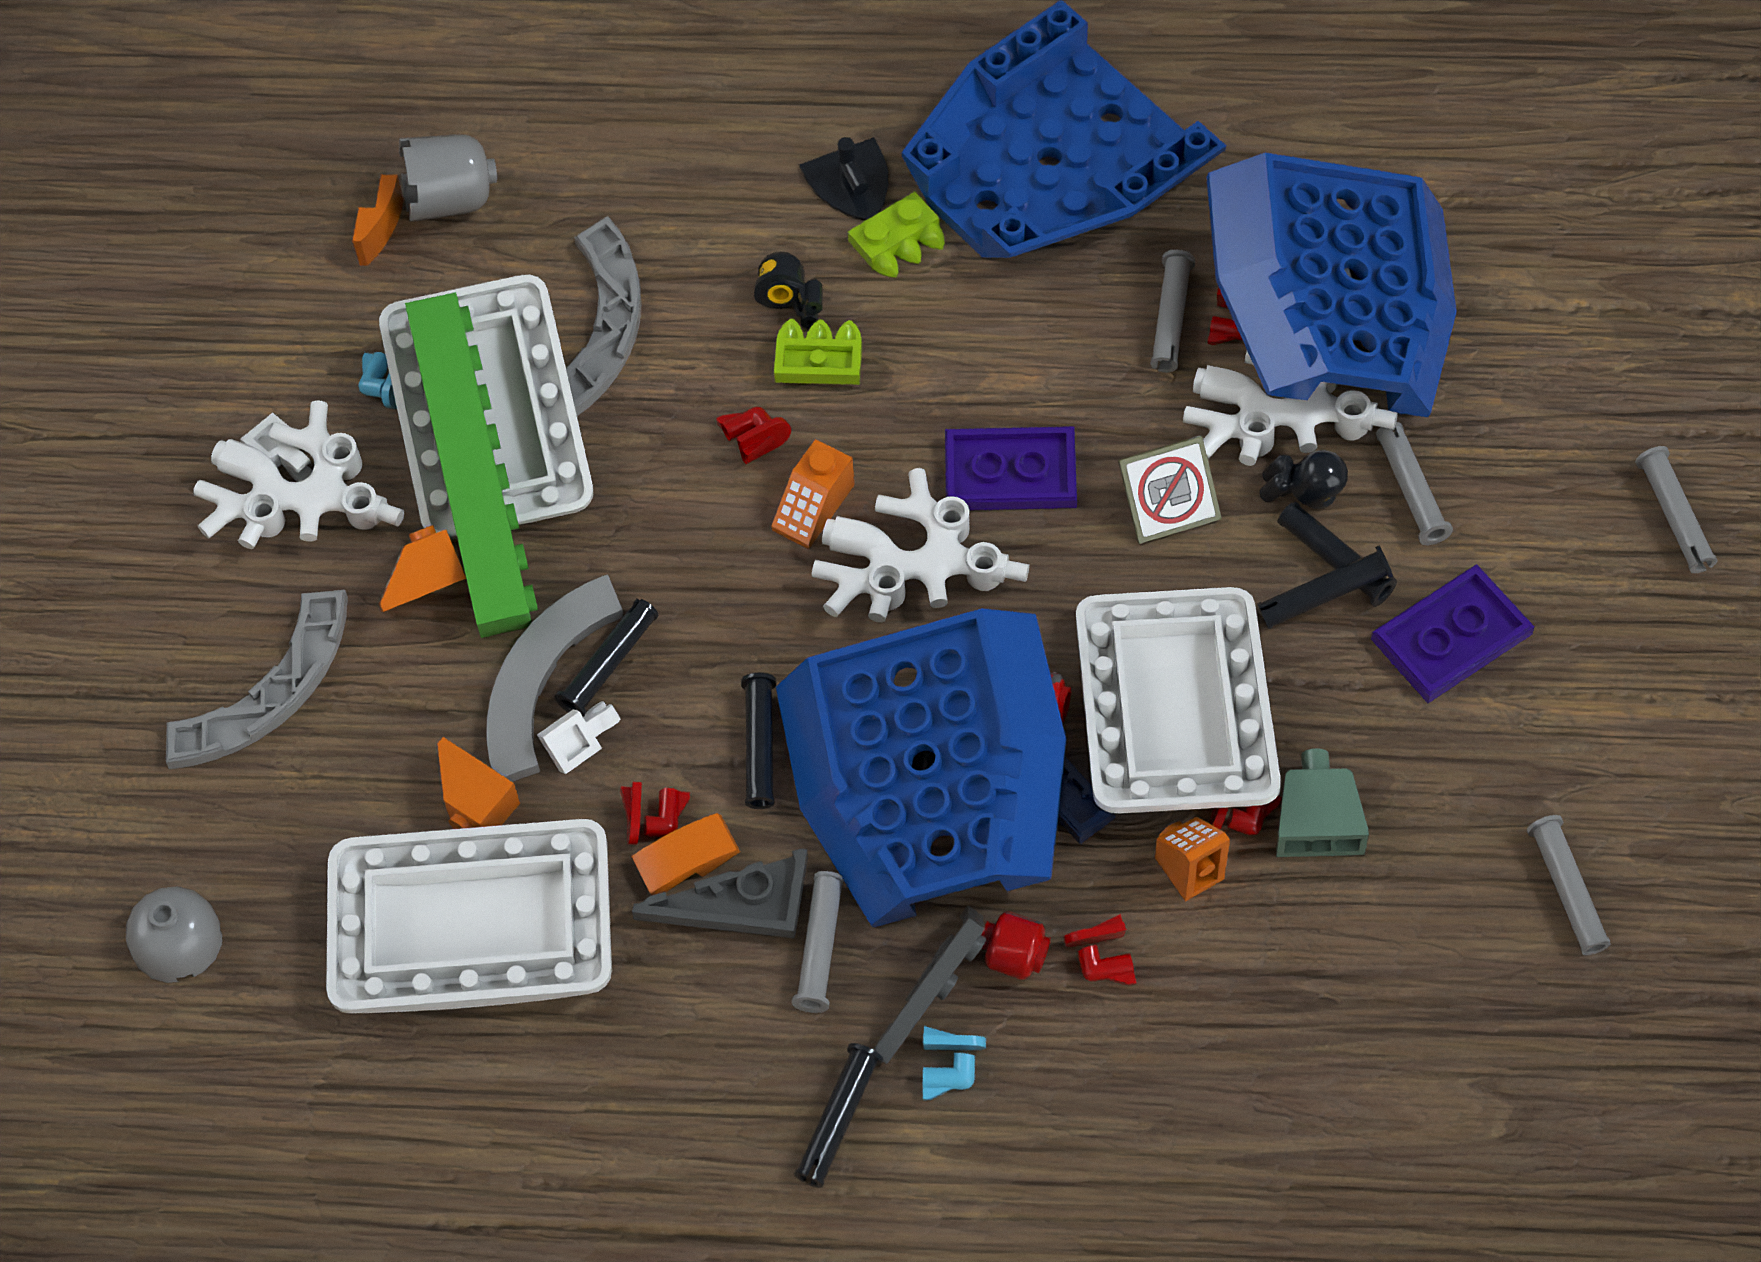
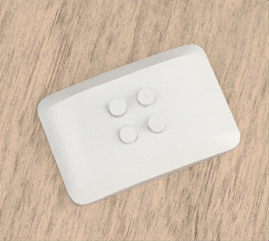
(527, 399)
(1176, 701)
(468, 917)

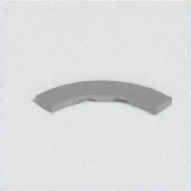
(616, 315)
(530, 666)
(273, 697)

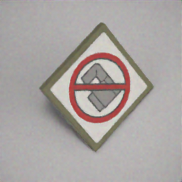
(1169, 489)

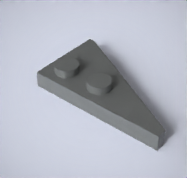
(747, 901)
(935, 980)

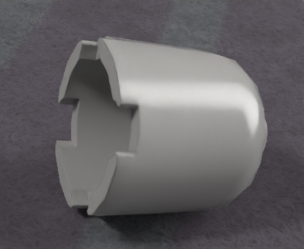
(445, 175)

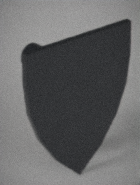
(850, 178)

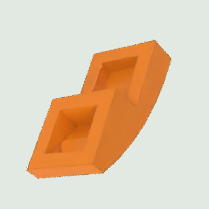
(377, 224)
(686, 851)

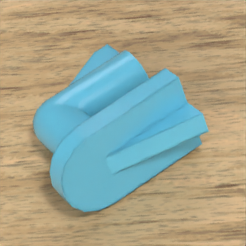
(371, 382)
(962, 1075)

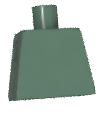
(1320, 811)

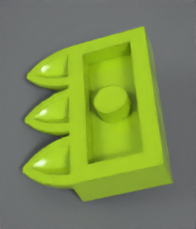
(897, 233)
(818, 356)

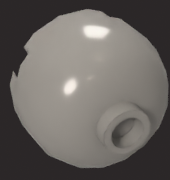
(173, 934)

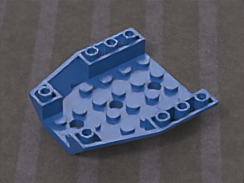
(1041, 99)
(1284, 279)
(996, 774)

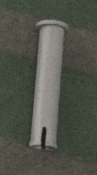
(1171, 309)
(1414, 486)
(1676, 508)
(1569, 884)
(819, 943)

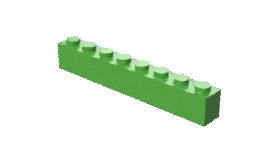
(469, 465)

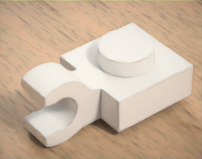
(279, 452)
(573, 736)

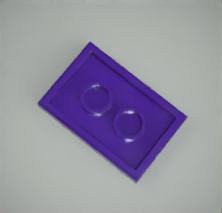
(1012, 467)
(1452, 633)

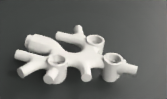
(1260, 413)
(323, 491)
(932, 564)

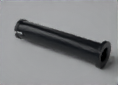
(1330, 548)
(1325, 588)
(607, 657)
(759, 739)
(838, 1113)

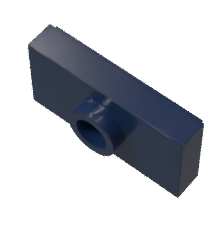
(1077, 805)

